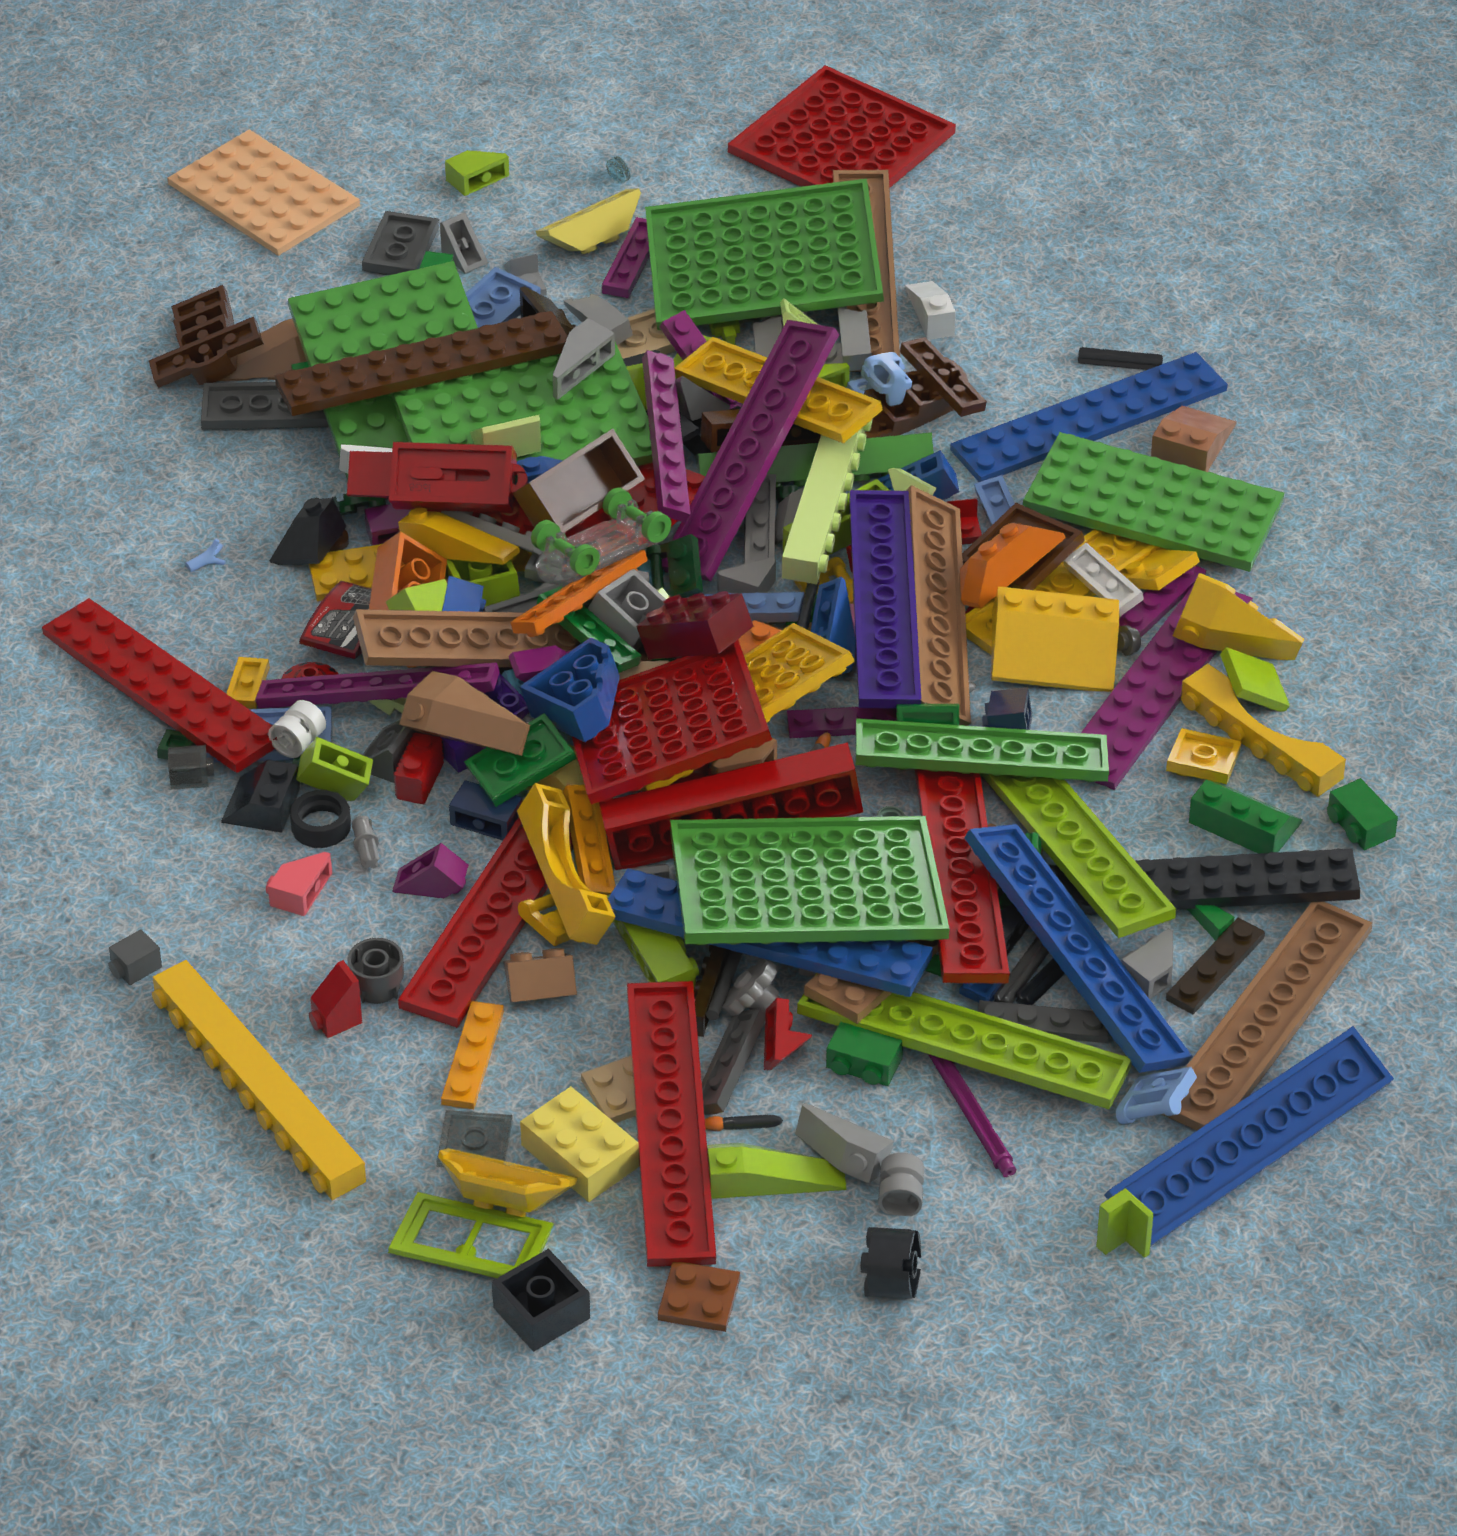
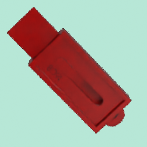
(439, 476)

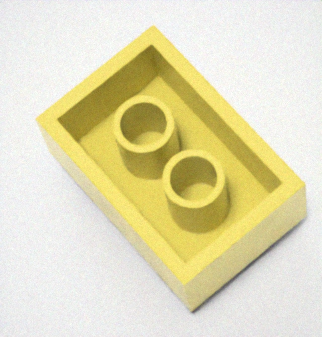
(580, 1142)

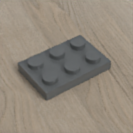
(400, 243)

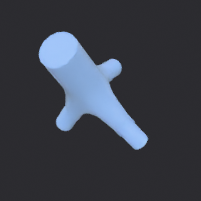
(206, 557)

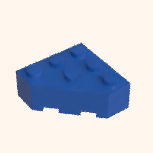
(576, 690)

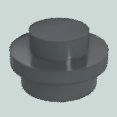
(1128, 640)

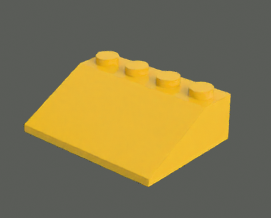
(1054, 639)

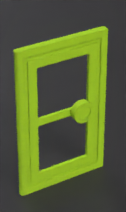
(465, 1254)

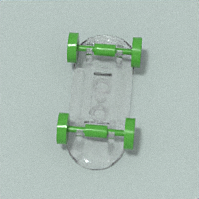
(600, 545)

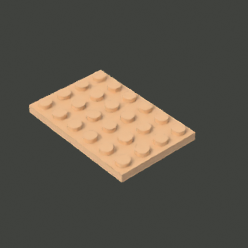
(263, 192)

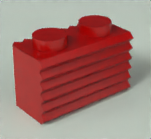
(418, 768)

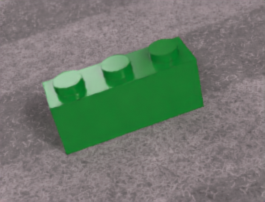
(1241, 818)

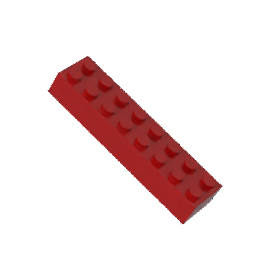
(791, 787)

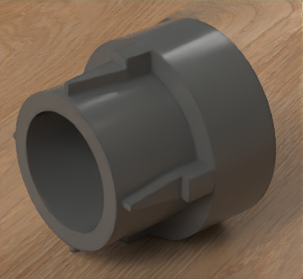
(378, 967)

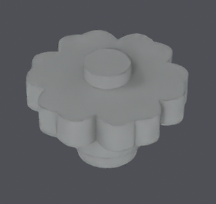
(753, 989)

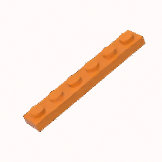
(573, 596)

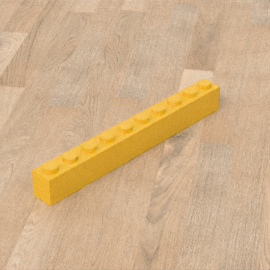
(258, 1080)

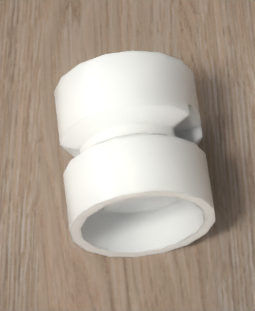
(297, 728)

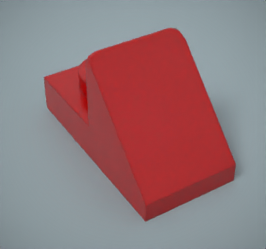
(969, 522)
(779, 1039)

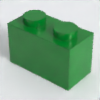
(1362, 814)
(864, 1054)

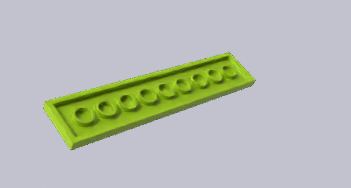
(1085, 852)
(991, 1045)

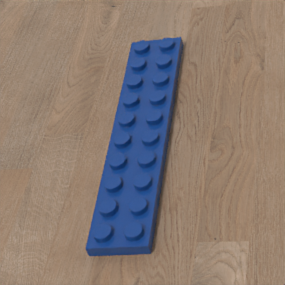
(1089, 416)
(1078, 948)
(880, 964)
(1256, 1132)

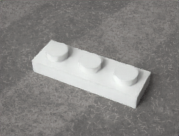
(1103, 578)

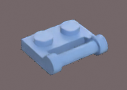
(1156, 1095)

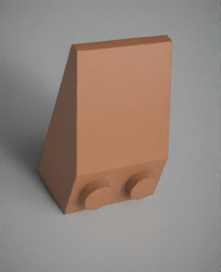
(1191, 437)

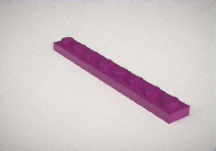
(666, 436)
(366, 685)

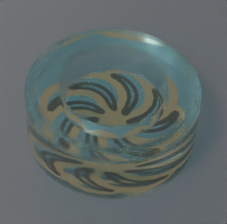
(618, 169)

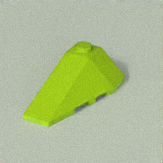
(761, 1171)

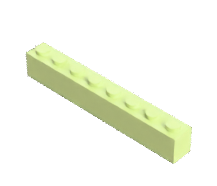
(820, 507)

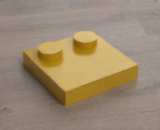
(1160, 568)
(1203, 756)

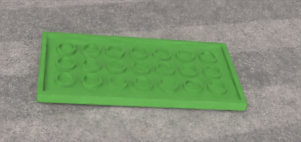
(1154, 501)

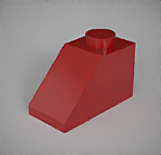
(336, 1002)

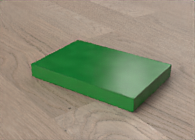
(508, 774)

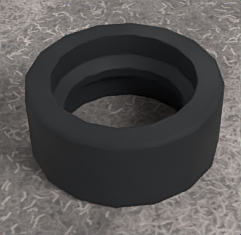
(320, 835)

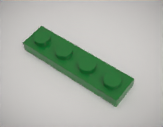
(584, 624)

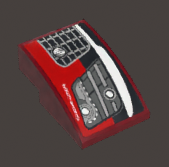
(332, 622)

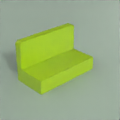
(1124, 1220)

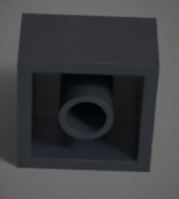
(541, 1300)

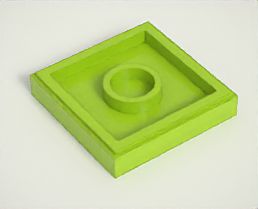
(1254, 680)

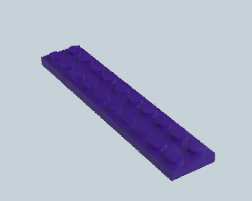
(884, 599)

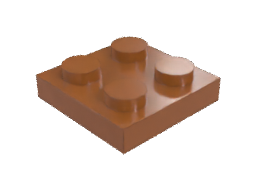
(699, 1296)

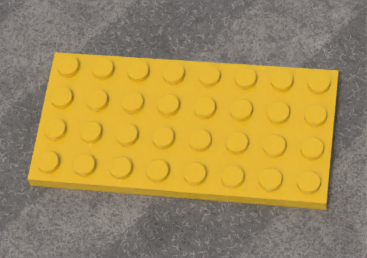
(785, 670)

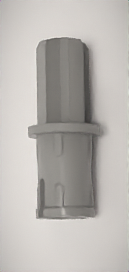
(365, 841)

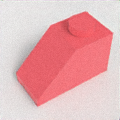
(299, 883)

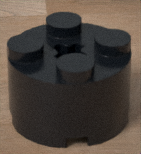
(891, 1263)

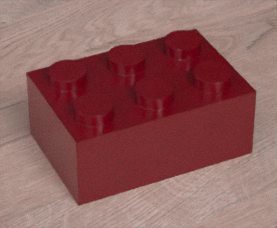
(694, 625)

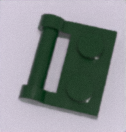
(682, 566)

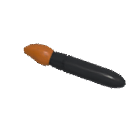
(718, 1123)

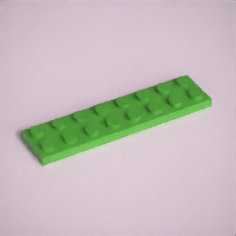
(981, 750)

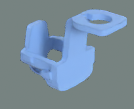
(876, 373)

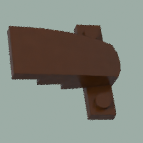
(206, 340)
(935, 391)

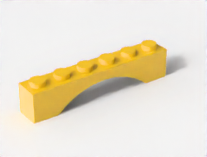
(1306, 762)
(546, 824)

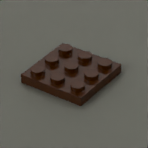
(1046, 565)

